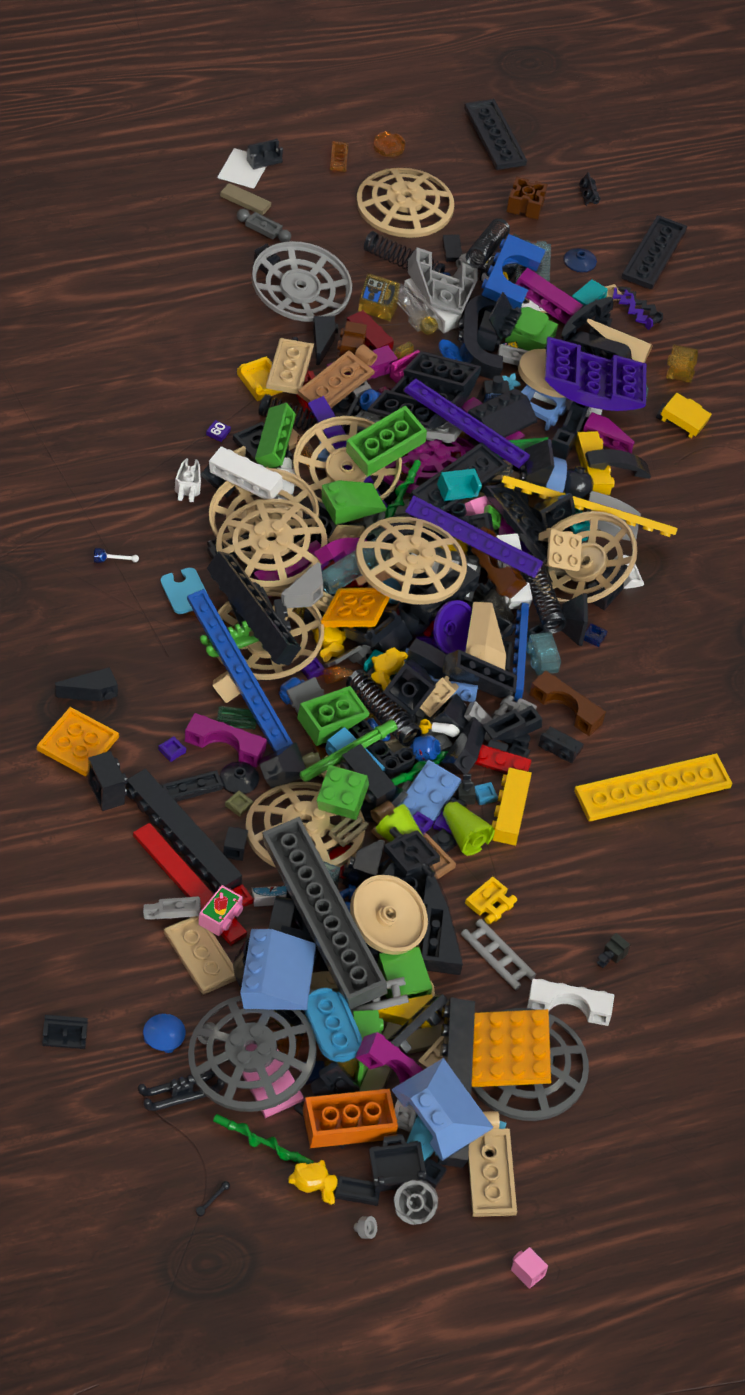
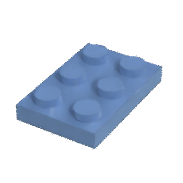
(431, 791)

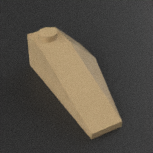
(639, 348)

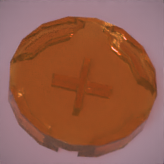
(389, 144)

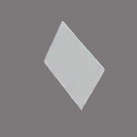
(239, 170)

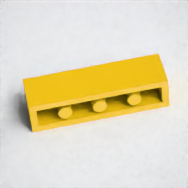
(588, 442)
(512, 806)

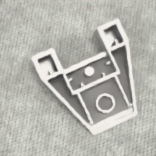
(440, 289)

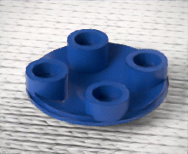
(164, 1032)

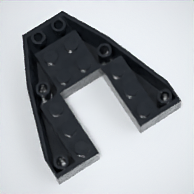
(440, 943)

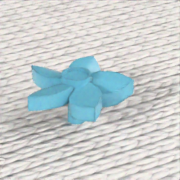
(512, 381)

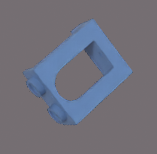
(549, 416)

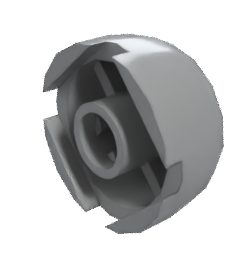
(416, 1201)

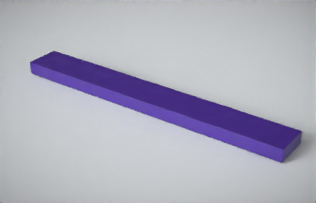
(322, 411)
(466, 423)
(475, 537)

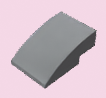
(616, 504)

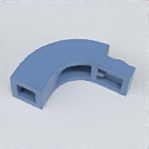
(558, 475)

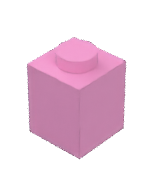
(529, 1267)

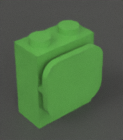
(532, 330)
(411, 967)

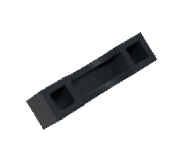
(566, 436)

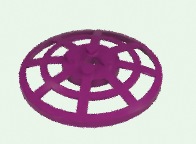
(433, 457)

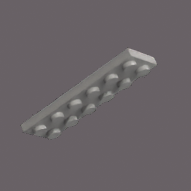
(447, 432)

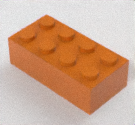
(349, 1118)

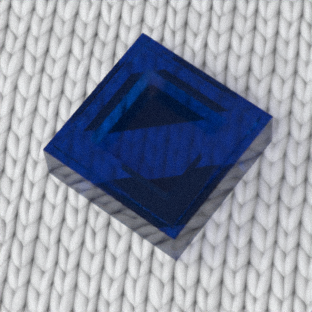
(595, 635)

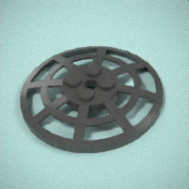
(254, 1060)
(540, 1092)

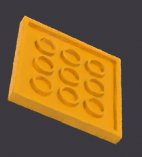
(511, 1048)

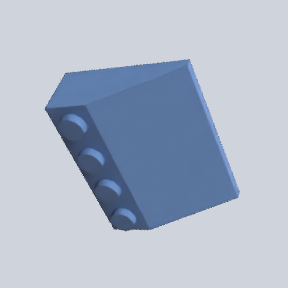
(277, 971)

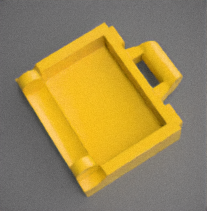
(255, 377)
(686, 414)

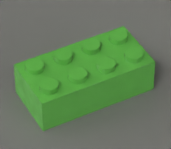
(386, 441)

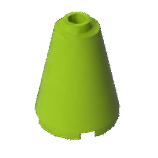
(401, 819)
(467, 828)

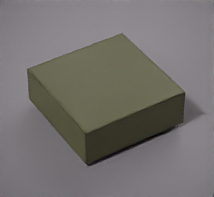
(239, 803)

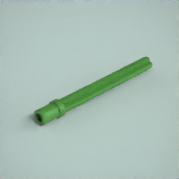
(377, 734)

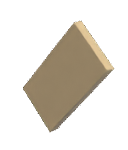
(290, 366)
(201, 954)

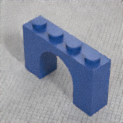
(513, 251)

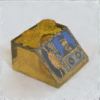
(379, 297)

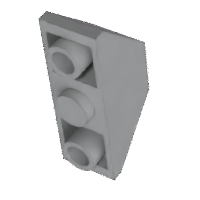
(304, 590)

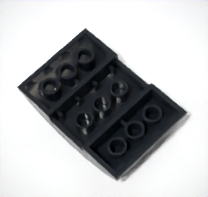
(443, 375)

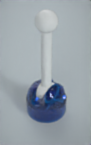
(100, 556)

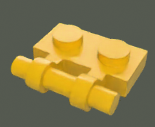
(488, 894)

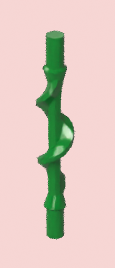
(401, 489)
(403, 777)
(255, 1140)

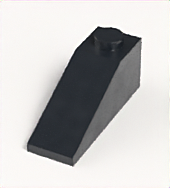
(324, 335)
(90, 686)
(465, 749)

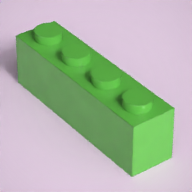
(275, 436)

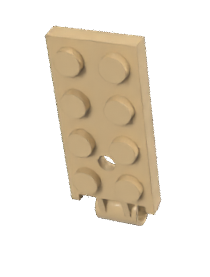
(492, 1177)

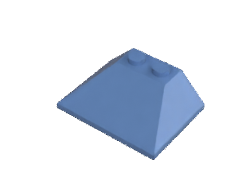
(444, 1108)

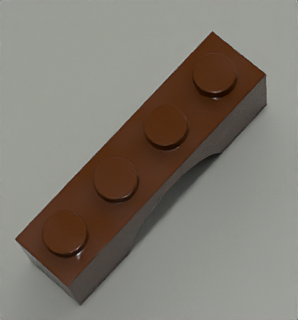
(507, 579)
(550, 689)

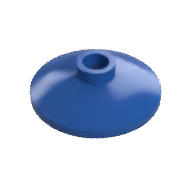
(450, 350)

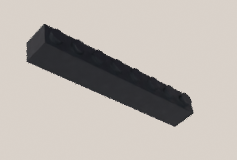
(253, 608)
(182, 832)
(458, 1053)

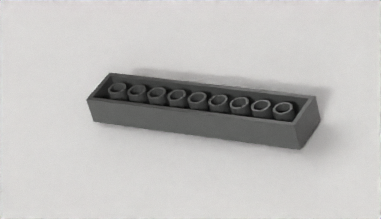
(324, 913)

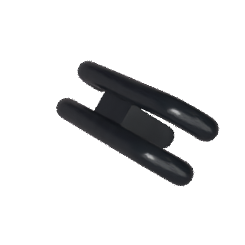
(180, 1090)

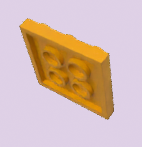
(355, 608)
(76, 739)

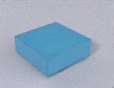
(485, 793)

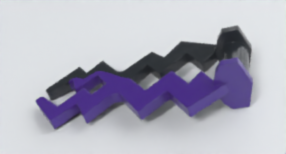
(649, 322)

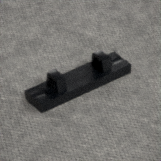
(426, 1013)

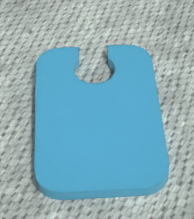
(178, 592)

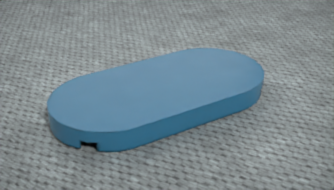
(333, 1025)

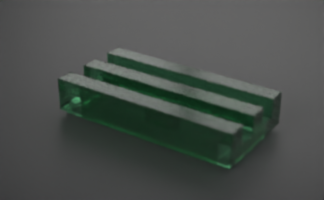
(236, 718)

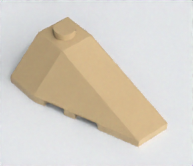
(484, 635)

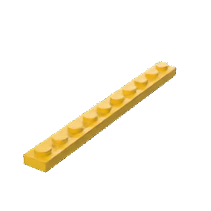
(580, 504)

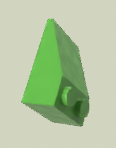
(351, 500)
(330, 713)
(367, 1023)

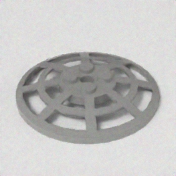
(296, 277)

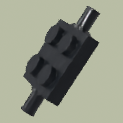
(411, 853)

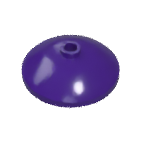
(452, 626)

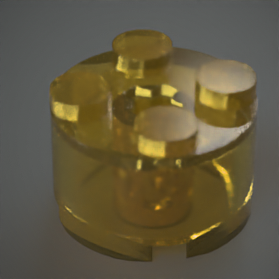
(682, 363)

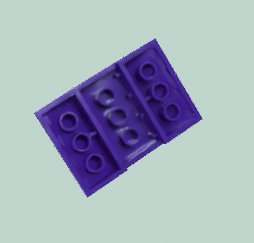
(595, 380)

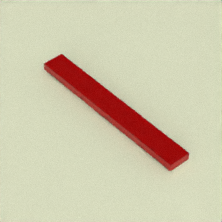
(182, 874)

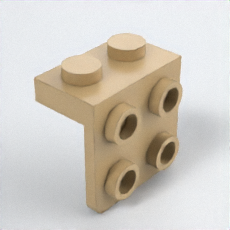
(563, 549)

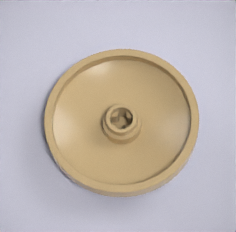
(532, 371)
(389, 914)

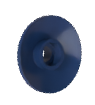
(580, 260)

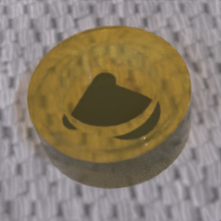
(428, 325)

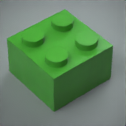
(342, 792)

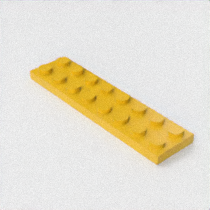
(652, 787)

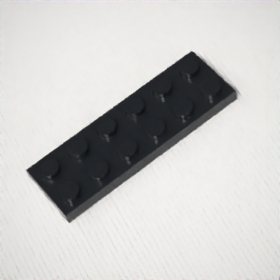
(495, 134)
(654, 252)
(480, 458)
(519, 517)

